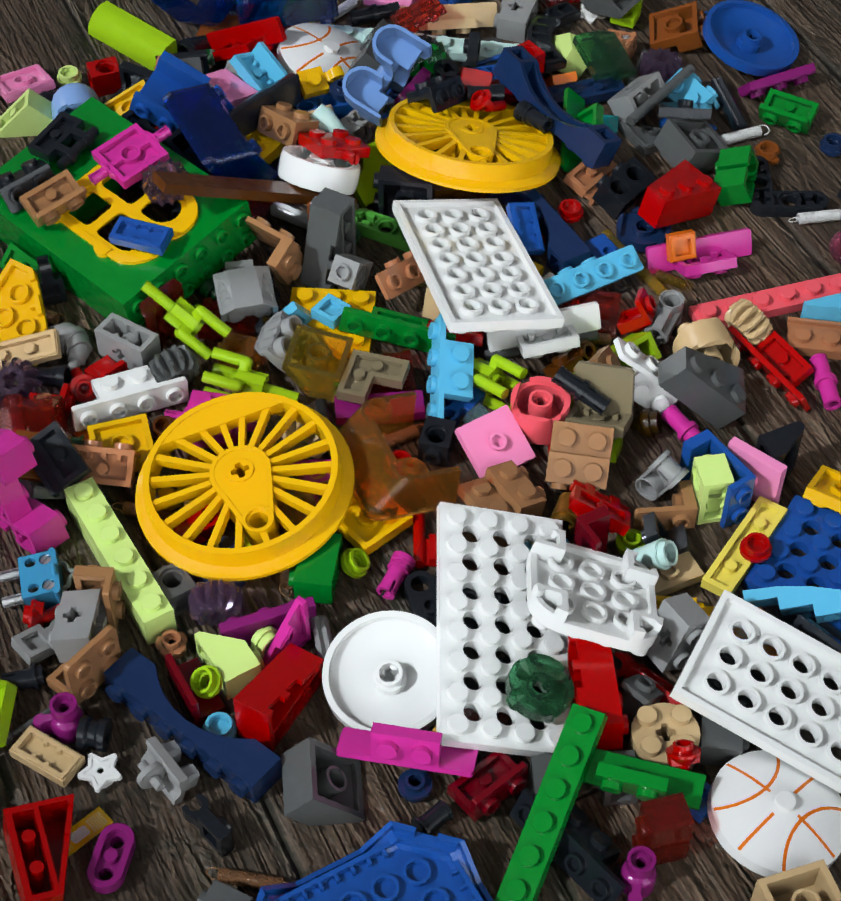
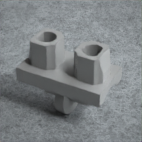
(162, 772)

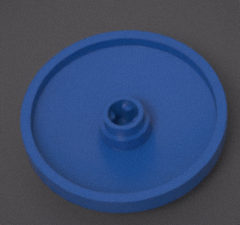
(750, 38)

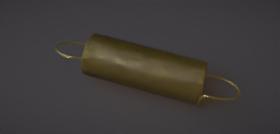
(671, 279)

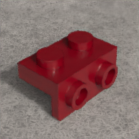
(492, 782)

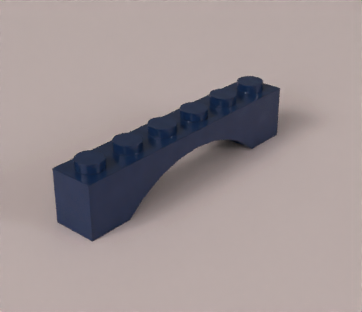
(522, 76)
(562, 242)
(241, 763)

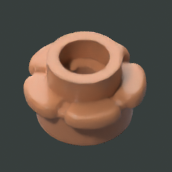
(177, 648)

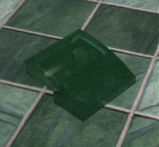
(604, 55)

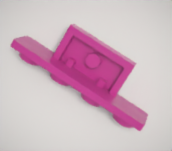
(714, 254)
(406, 748)

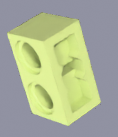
(710, 482)

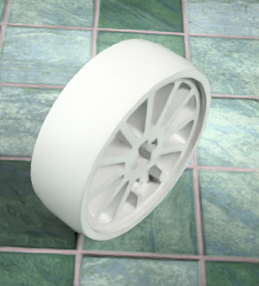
(312, 173)

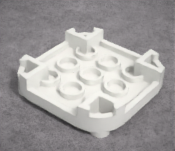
(592, 594)

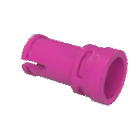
(398, 569)

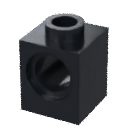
(437, 441)

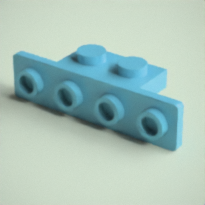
(593, 274)
(450, 369)

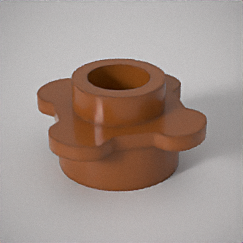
(768, 150)

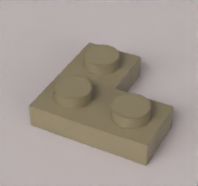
(369, 369)

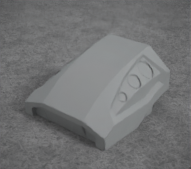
(245, 293)
(276, 337)

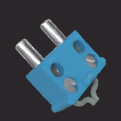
(39, 579)

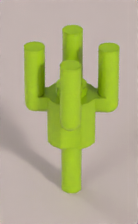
(187, 319)
(240, 379)
(492, 380)

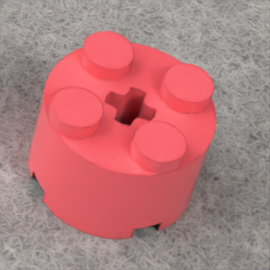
(537, 406)

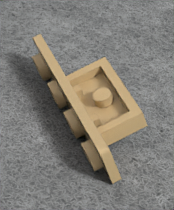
(463, 18)

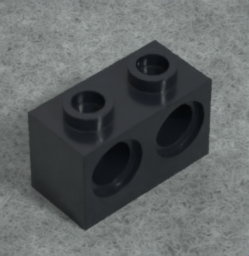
(623, 187)

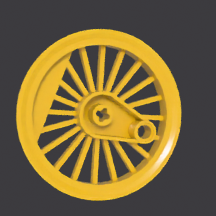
(467, 147)
(245, 486)

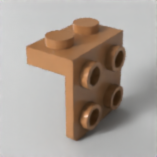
(286, 258)
(86, 668)

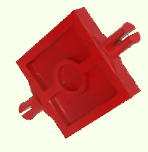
(334, 145)

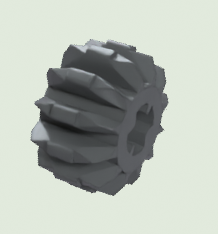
(174, 363)

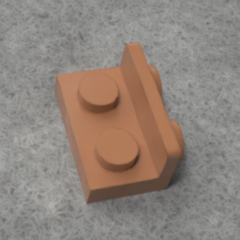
(110, 465)

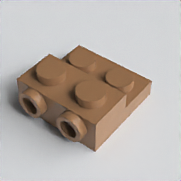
(579, 454)
(504, 489)

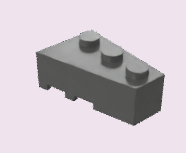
(328, 233)
(704, 385)

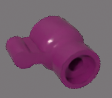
(62, 719)
(639, 873)

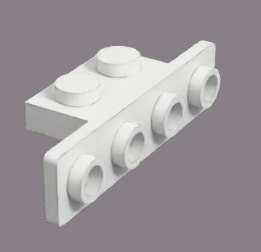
(537, 342)
(646, 388)
(128, 395)

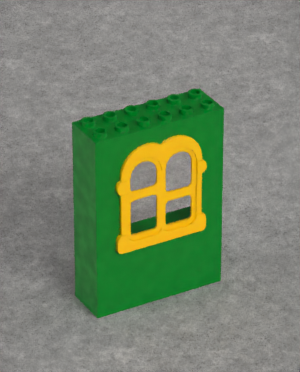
(111, 278)

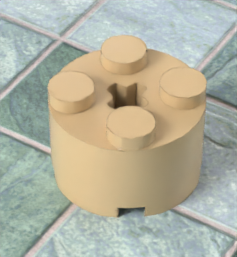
(708, 337)
(658, 727)

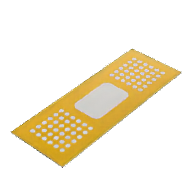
(88, 828)

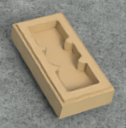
(681, 575)
(47, 756)

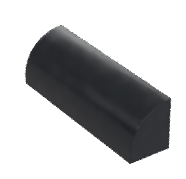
(247, 112)

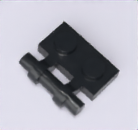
(57, 136)

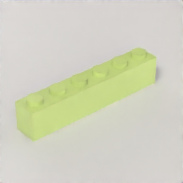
(115, 549)

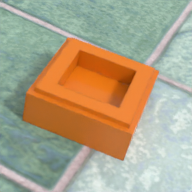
(561, 78)
(681, 245)

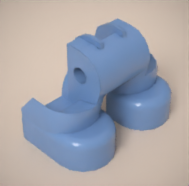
(397, 53)

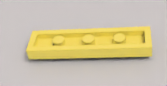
(730, 566)

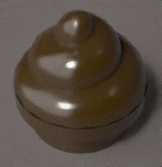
(648, 423)

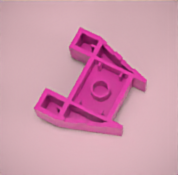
(30, 520)

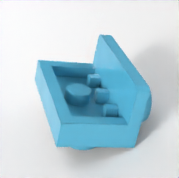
(258, 67)
(694, 90)

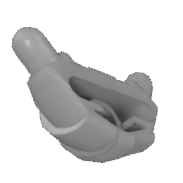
(74, 343)

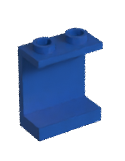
(168, 76)
(740, 492)

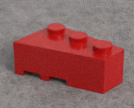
(679, 196)
(597, 688)
(277, 696)
(40, 846)

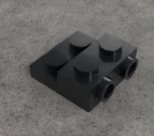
(398, 185)

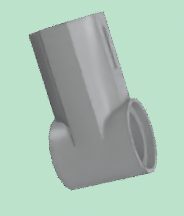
(667, 316)

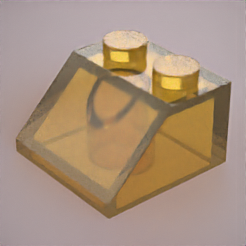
(317, 360)

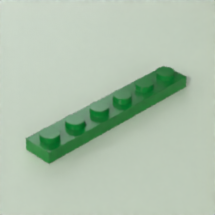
(552, 805)

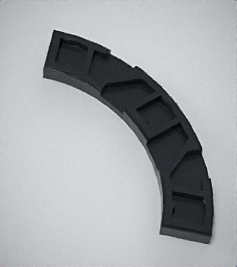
(545, 26)

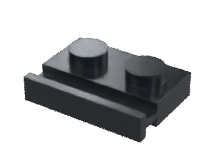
(57, 459)

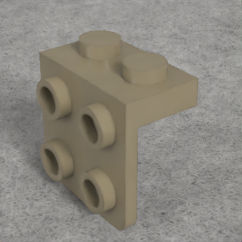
(616, 384)

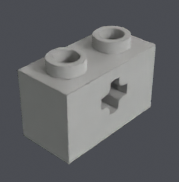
(515, 19)
(635, 94)
(126, 341)
(77, 622)
(679, 634)

